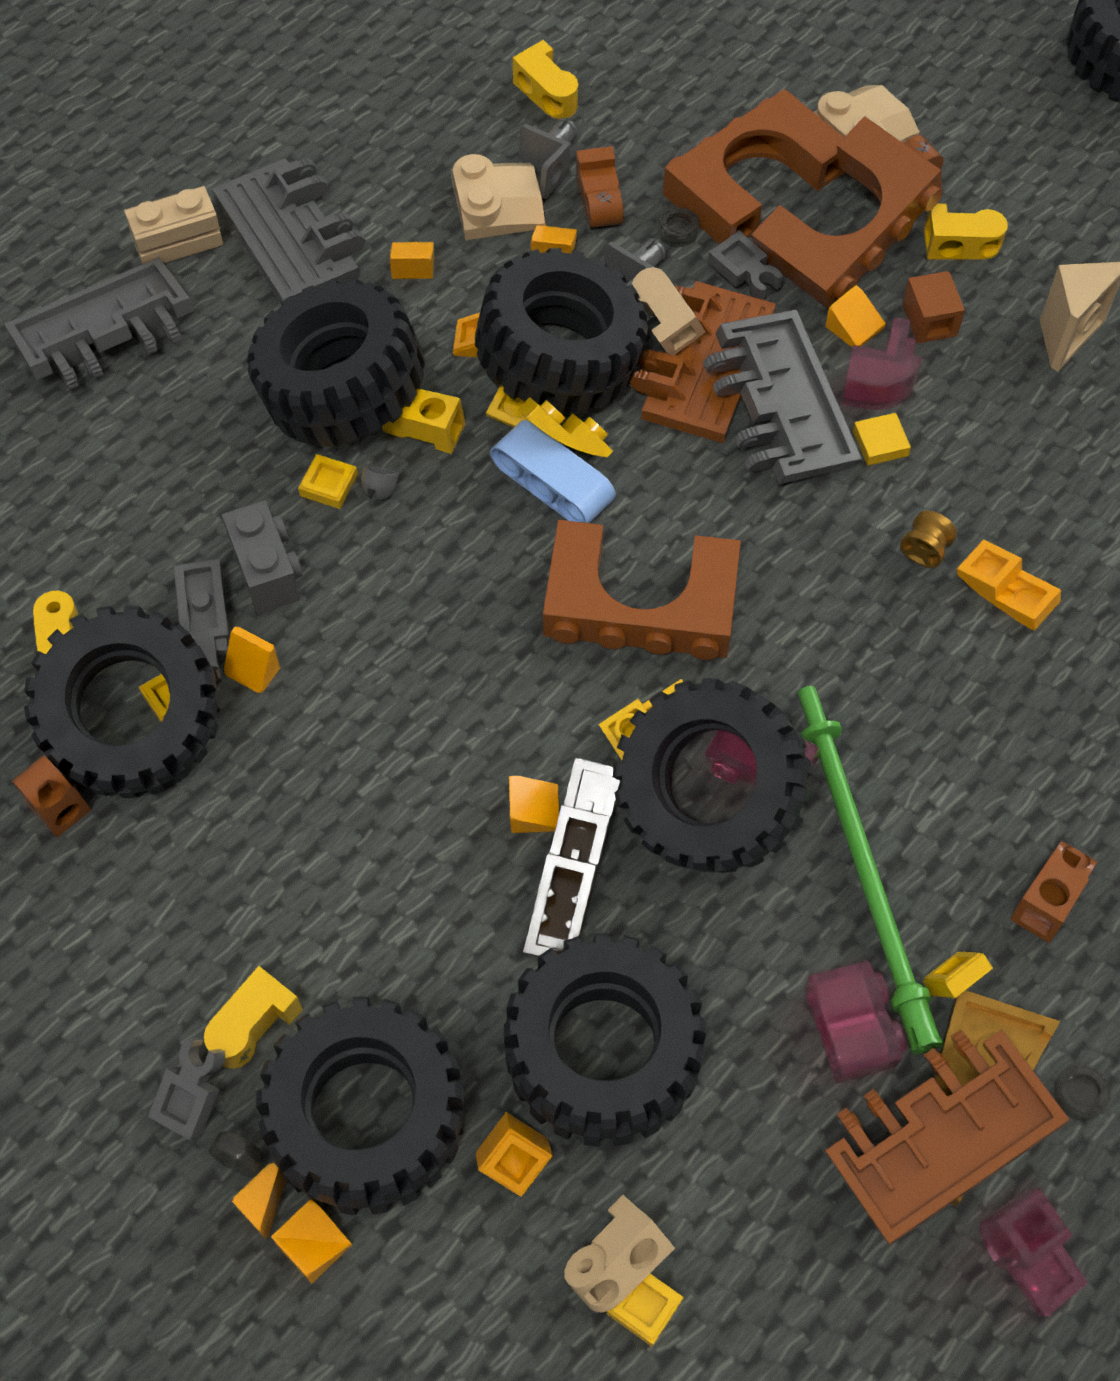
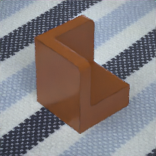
(933, 307)

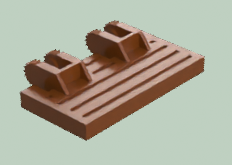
(682, 378)
(947, 1140)

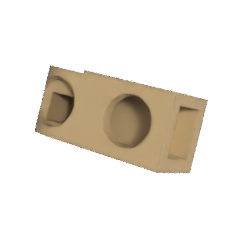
(661, 299)
(617, 1258)

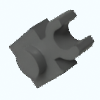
(742, 262)
(184, 1094)

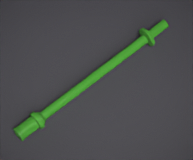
(909, 996)

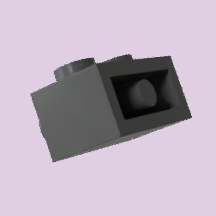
(263, 562)

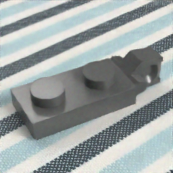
(204, 608)

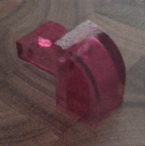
(882, 377)
(1028, 1242)

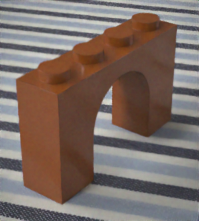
(775, 130)
(833, 264)
(691, 624)

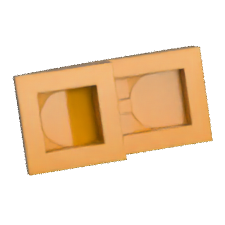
(1001, 581)

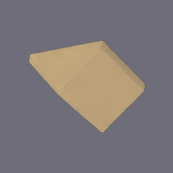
(1077, 307)

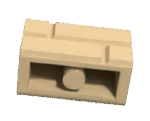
(174, 226)

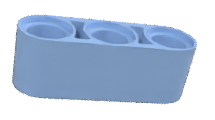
(553, 473)

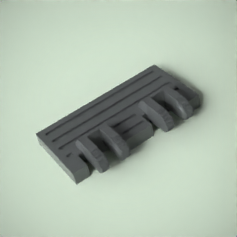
(285, 228)
(102, 318)
(784, 385)

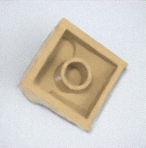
(875, 102)
(496, 197)

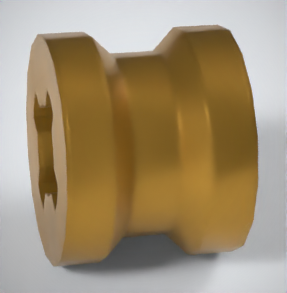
(928, 539)

